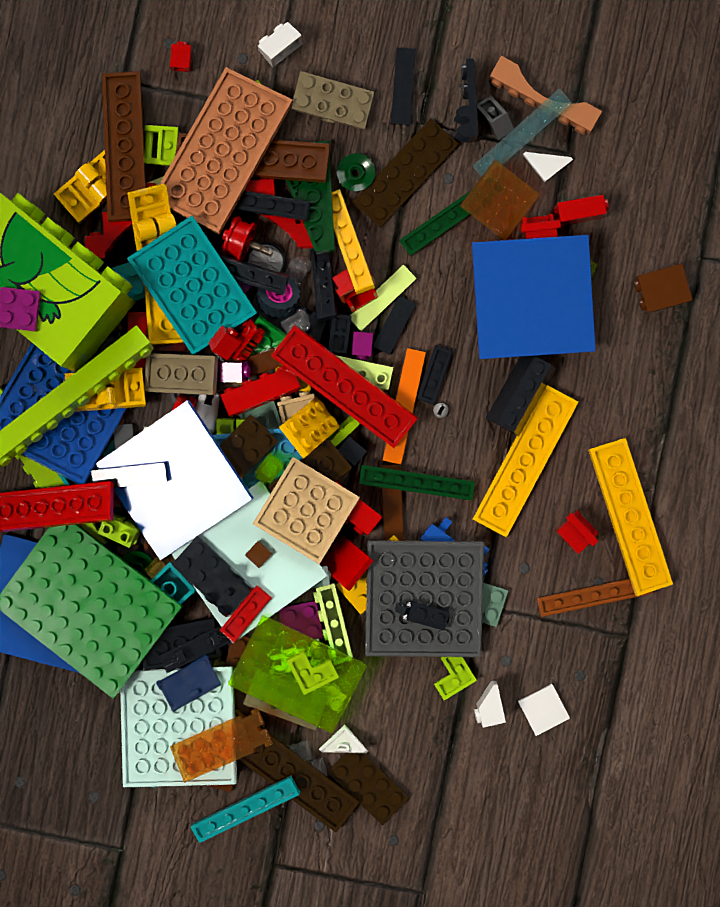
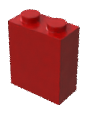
(581, 210)

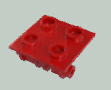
(247, 334)

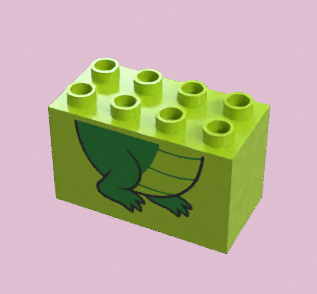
(76, 299)

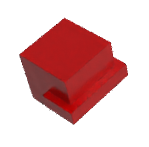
(539, 227)
(347, 292)
(577, 532)

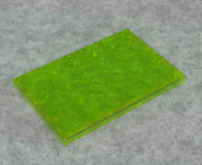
(267, 676)

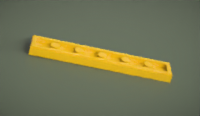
(350, 245)

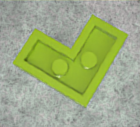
(311, 677)
(458, 679)

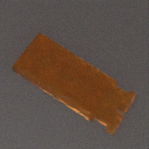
(220, 745)

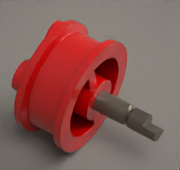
(240, 239)

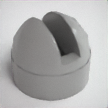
(444, 413)

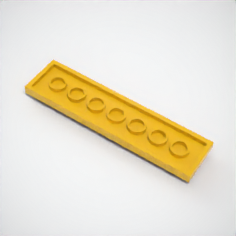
(525, 461)
(630, 517)

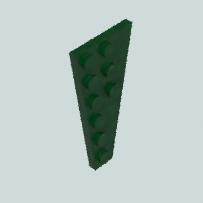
(320, 218)

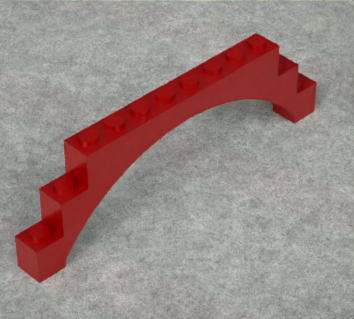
(114, 231)

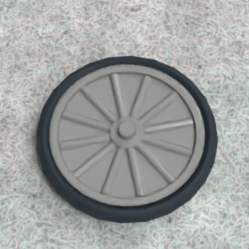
(276, 262)

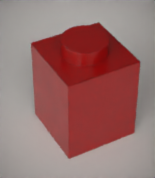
(181, 57)
(225, 342)

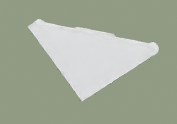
(546, 164)
(343, 742)

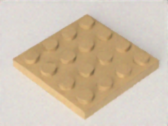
(306, 510)

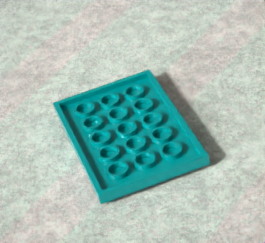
(191, 284)

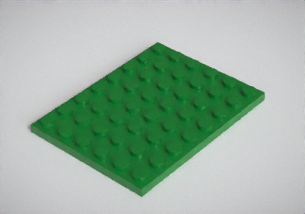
(88, 606)

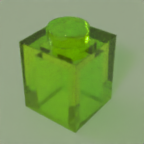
(269, 468)

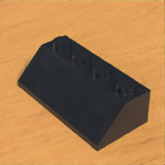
(520, 393)

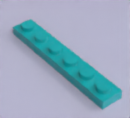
(245, 809)

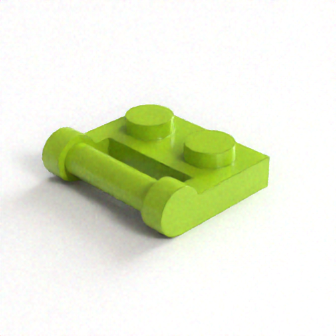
(166, 144)

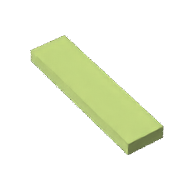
(386, 295)

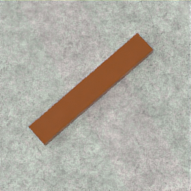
(586, 597)

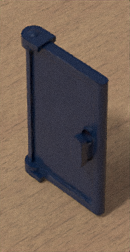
(183, 685)

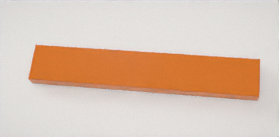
(406, 397)

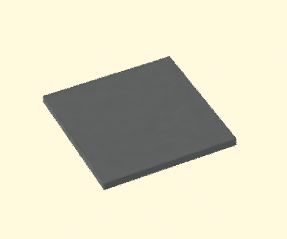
(432, 574)

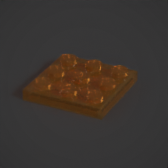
(499, 200)

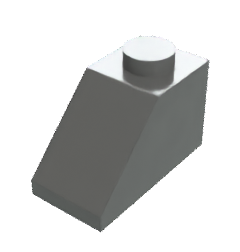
(495, 117)

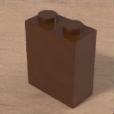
(662, 289)

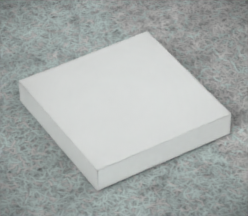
(543, 709)

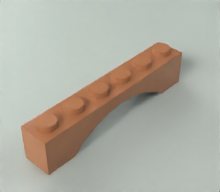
(508, 75)

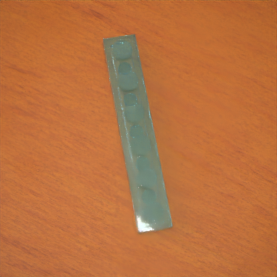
(524, 131)

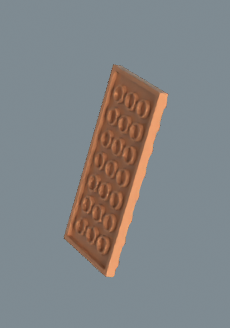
(224, 149)

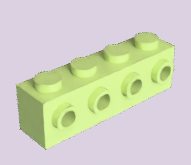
(375, 373)
(333, 618)

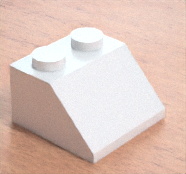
(280, 43)
(489, 707)

